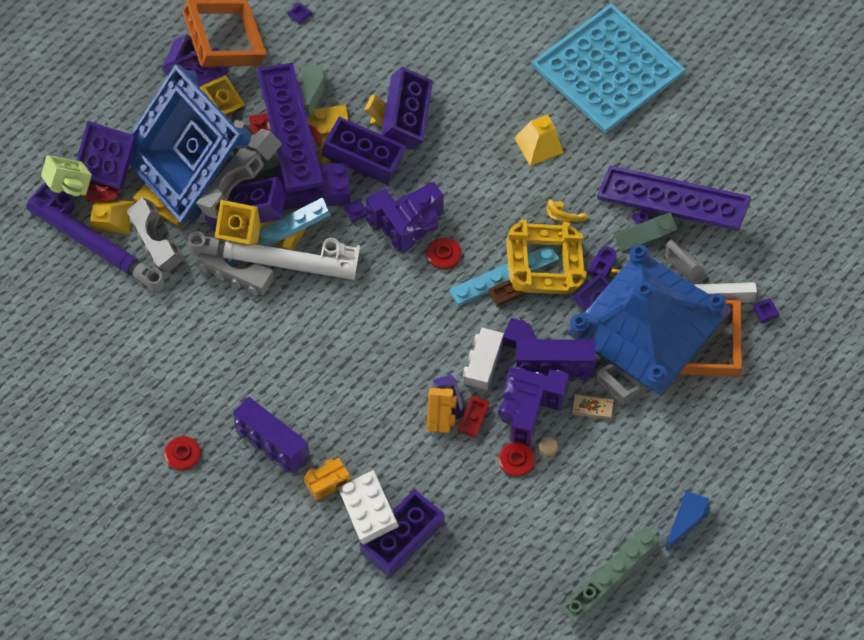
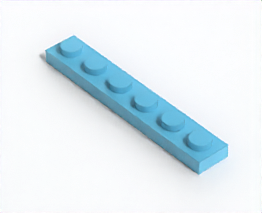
(291, 224)
(479, 286)

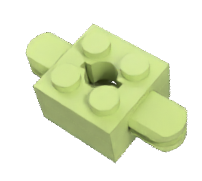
(66, 175)

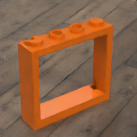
(223, 58)
(721, 369)

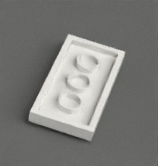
(368, 507)

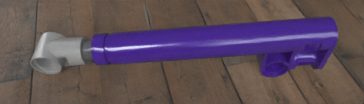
(50, 208)

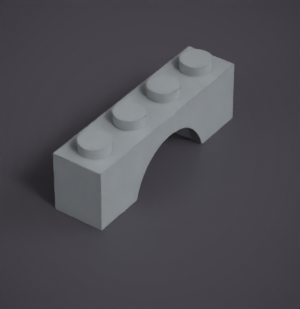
(262, 142)
(242, 167)
(145, 218)
(254, 279)

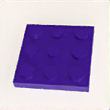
(106, 153)

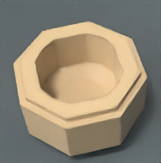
(547, 446)

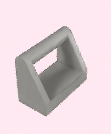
(683, 261)
(615, 388)

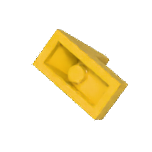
(376, 109)

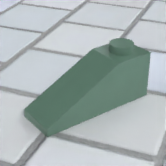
(313, 86)
(645, 231)

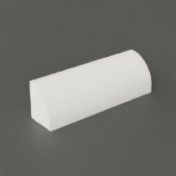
(732, 291)

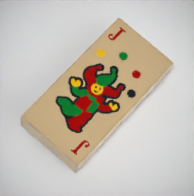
(592, 406)

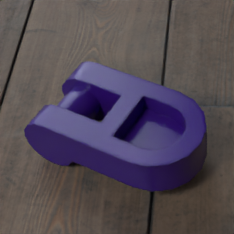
(606, 257)

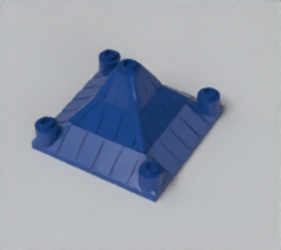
(183, 143)
(650, 321)

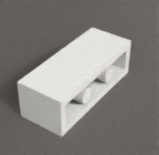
(483, 358)

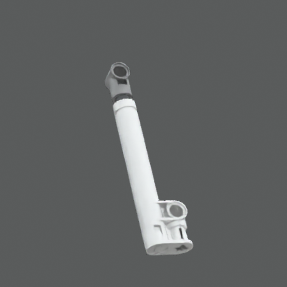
(336, 263)

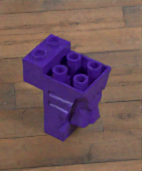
(407, 217)
(526, 396)

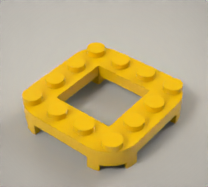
(548, 283)

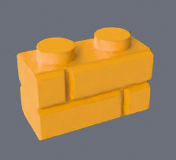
(440, 410)
(326, 478)

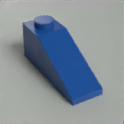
(689, 516)

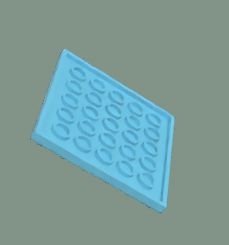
(608, 68)

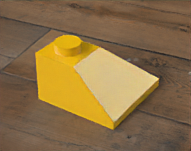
(223, 95)
(539, 141)
(111, 217)
(238, 223)

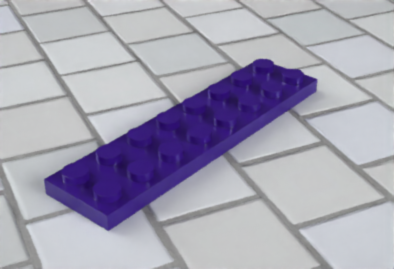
(290, 127)
(675, 196)

